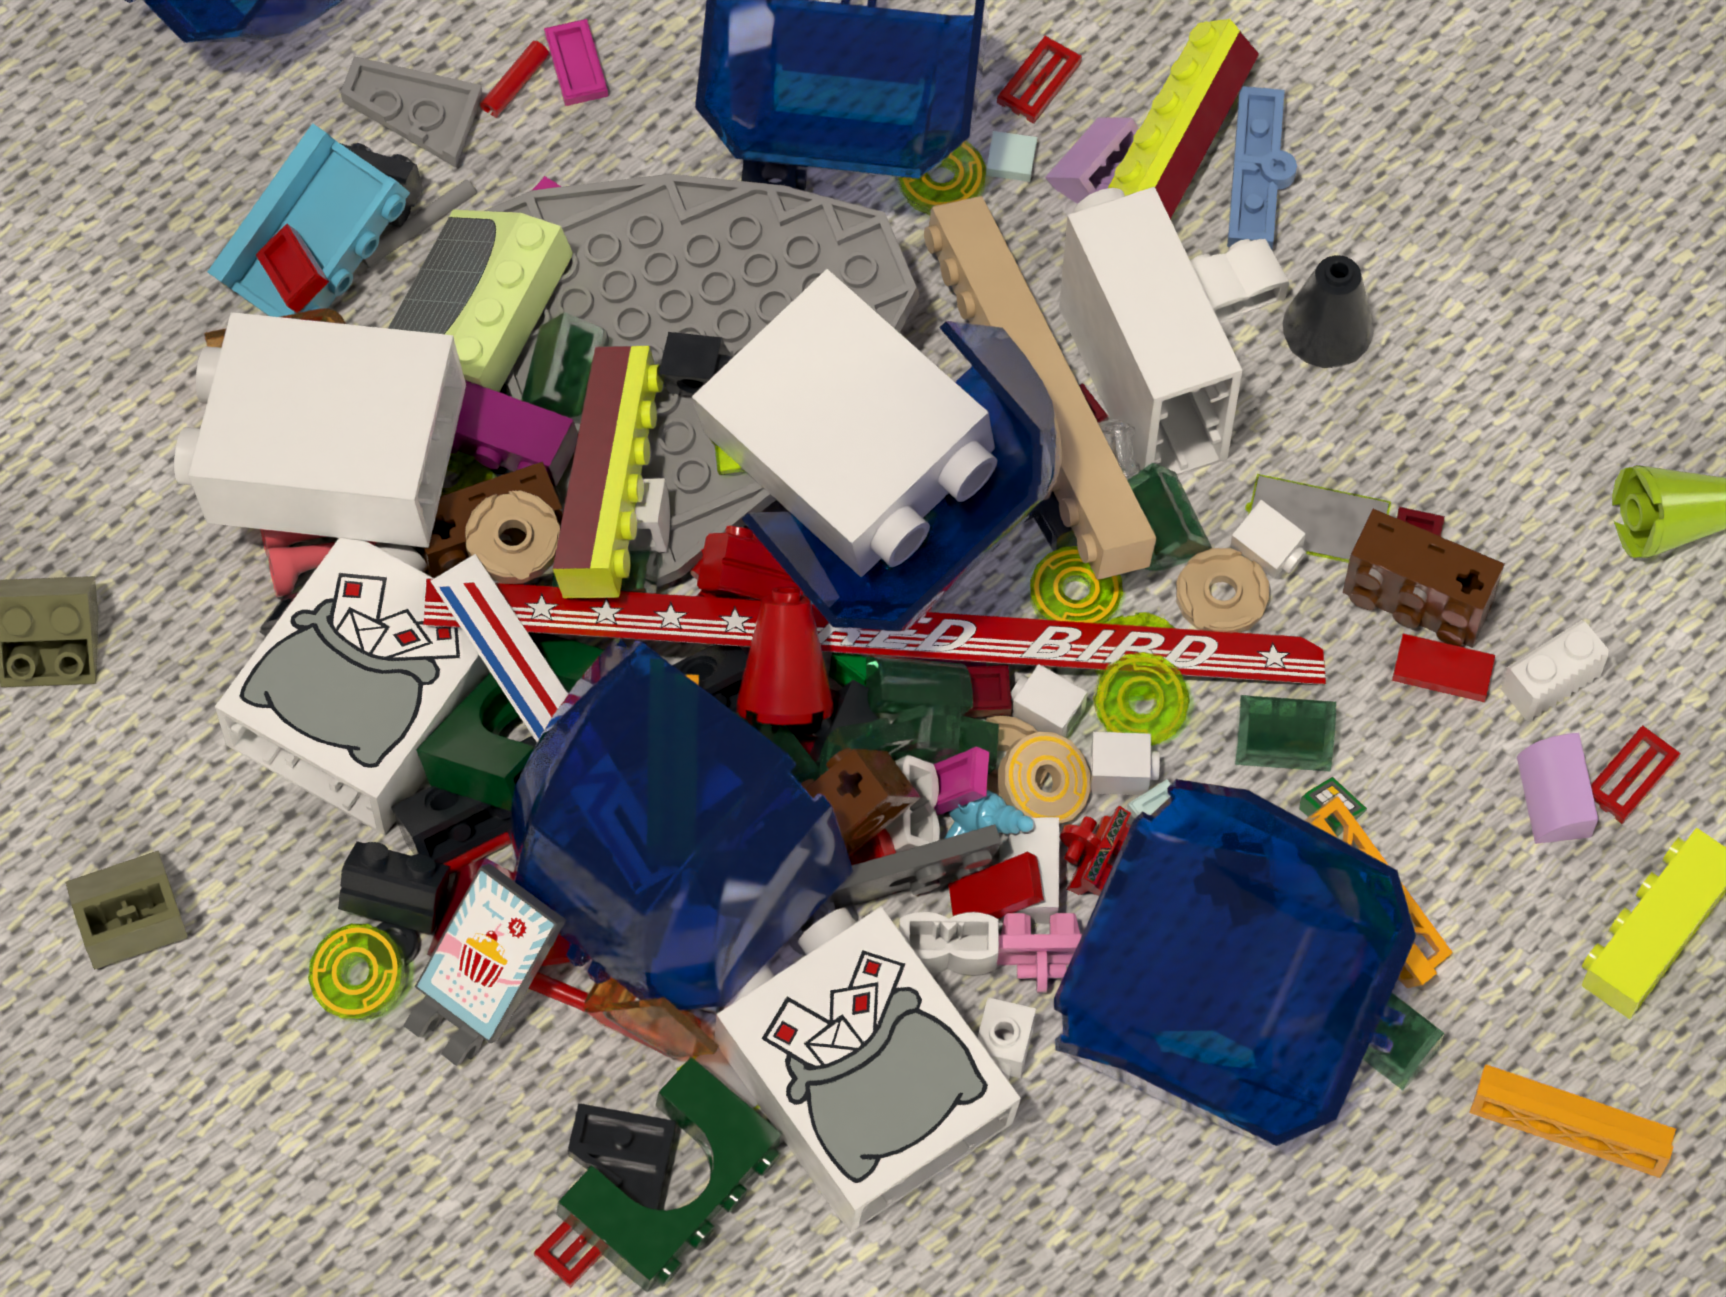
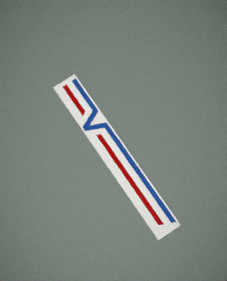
(502, 643)

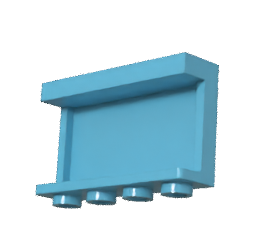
(332, 203)

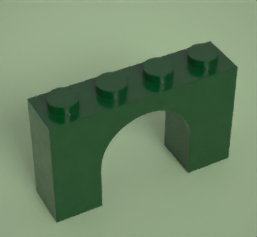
(466, 750)
(648, 1240)

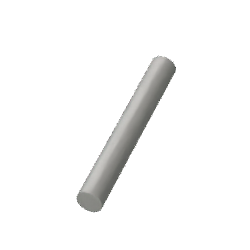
(421, 221)

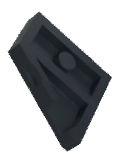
(625, 1148)

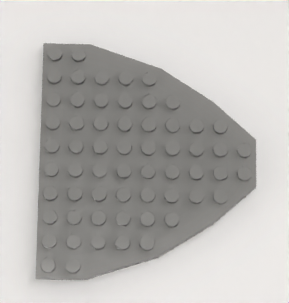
(709, 264)

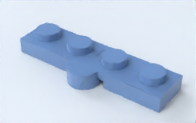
(1258, 165)

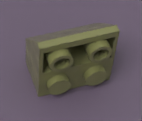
(48, 631)
(125, 910)

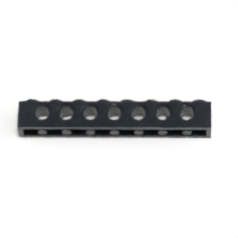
(452, 824)

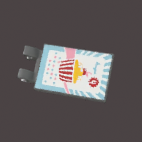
(484, 963)

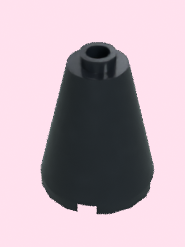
(1330, 315)

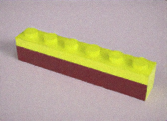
(1187, 113)
(607, 472)

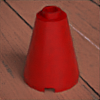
(785, 663)

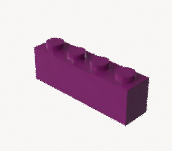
(513, 433)

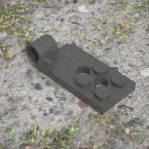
(910, 869)

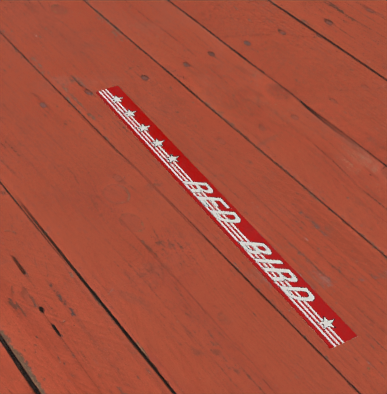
(932, 637)

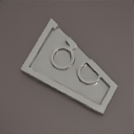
(415, 104)

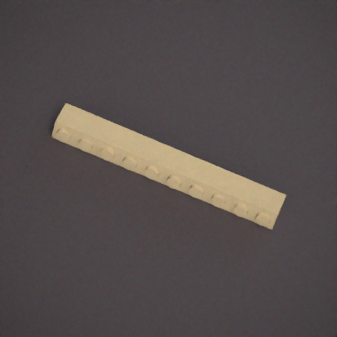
(1090, 483)

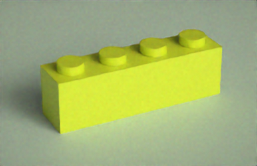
(1659, 925)

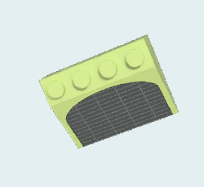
(486, 288)

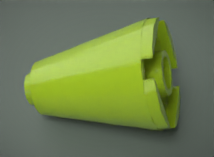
(1666, 508)

